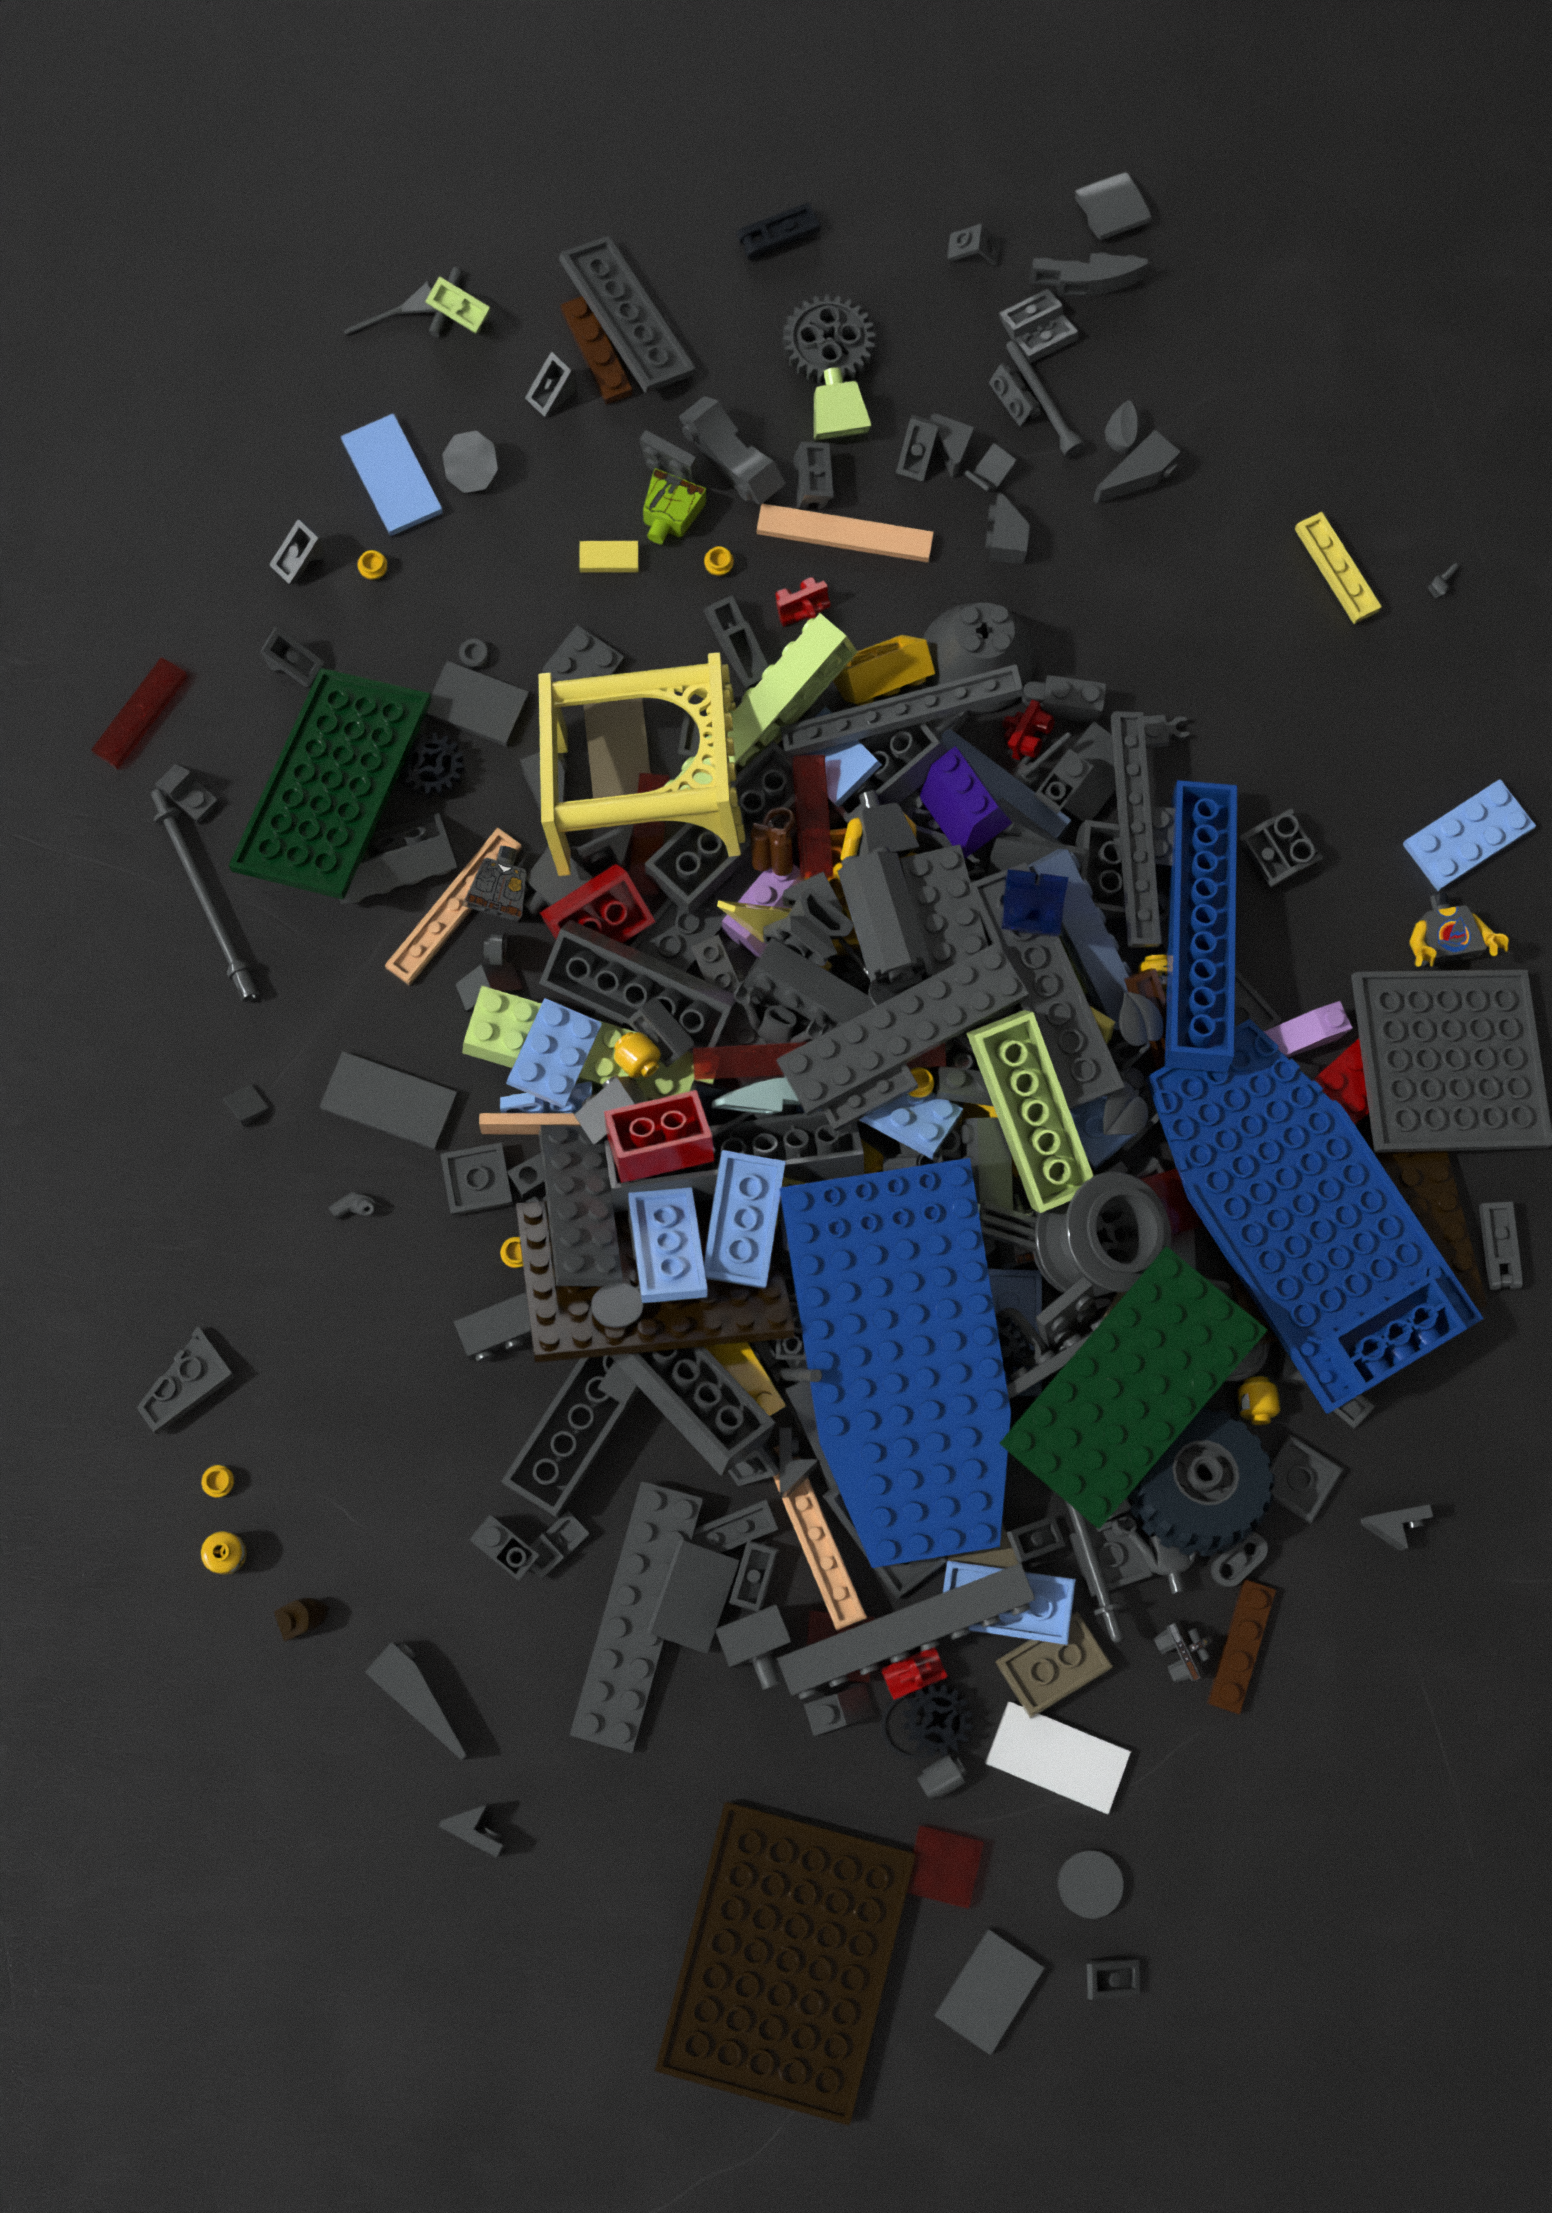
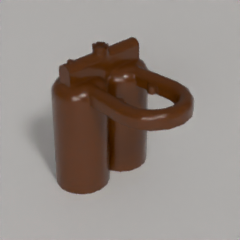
(771, 845)

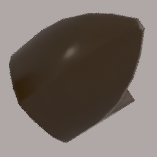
(300, 1617)

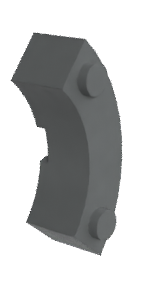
(743, 467)

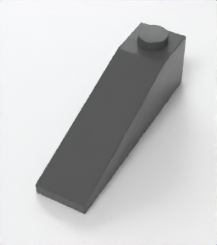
(407, 1684)

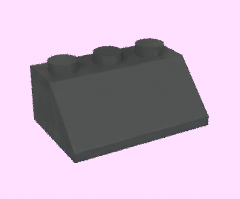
(1103, 866)

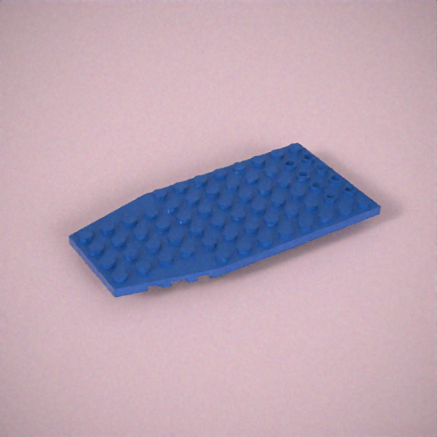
(1308, 1219)
(906, 1355)

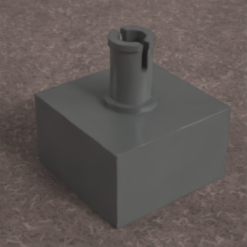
(754, 1641)

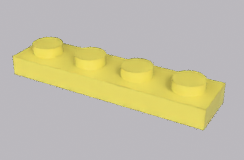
(1337, 567)

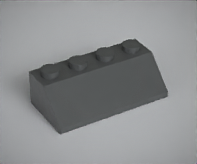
(402, 857)

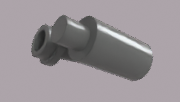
(961, 1060)

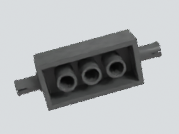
(905, 764)

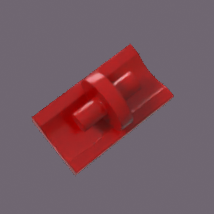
(804, 603)
(1023, 728)
(913, 1673)

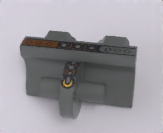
(1189, 1665)

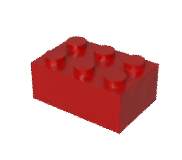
(603, 904)
(659, 1136)

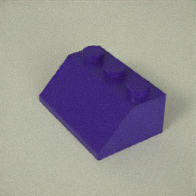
(962, 803)

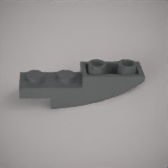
(1099, 276)

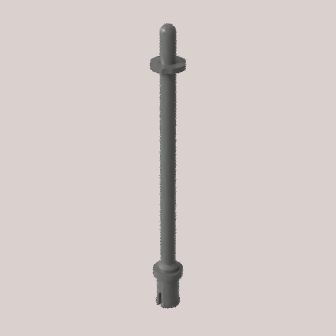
(238, 970)
(1107, 1607)

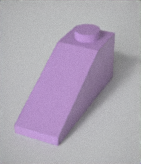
(1311, 1029)

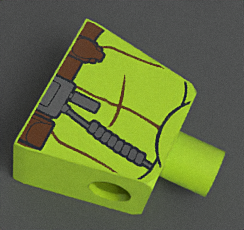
(671, 505)

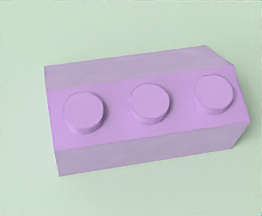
(764, 891)

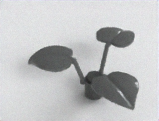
(1138, 1024)

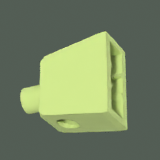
(839, 408)

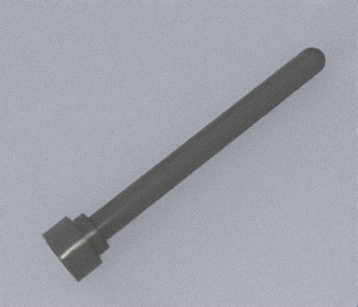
(1070, 442)

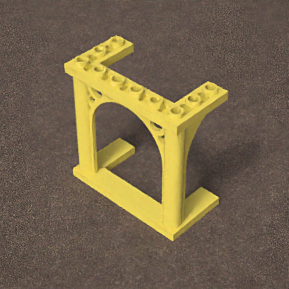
(705, 805)

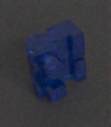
(1032, 906)

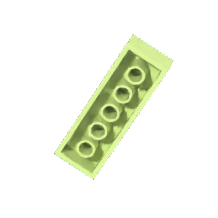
(1031, 1109)

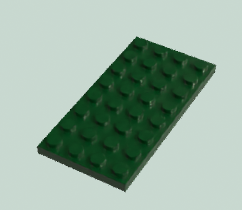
(331, 783)
(1133, 1387)

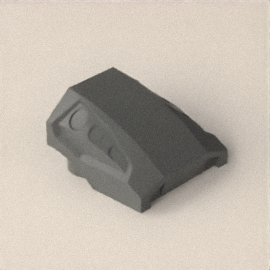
(1273, 846)

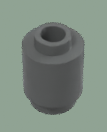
(942, 1777)

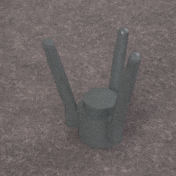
(1028, 773)

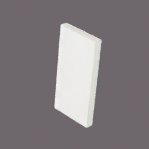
(1058, 1758)

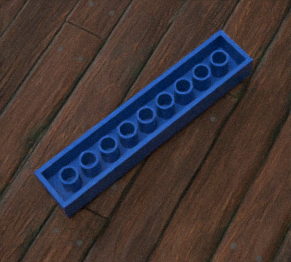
(1202, 928)

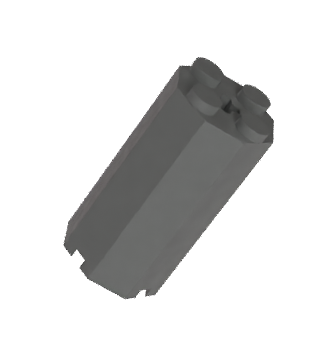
(884, 920)

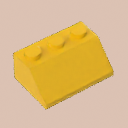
(885, 669)

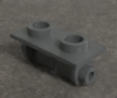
(1009, 389)

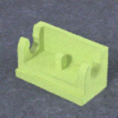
(458, 305)

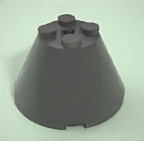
(977, 641)

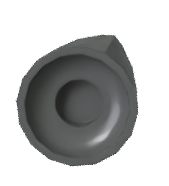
(1126, 428)

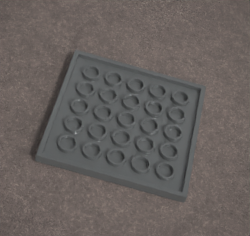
(1451, 1060)

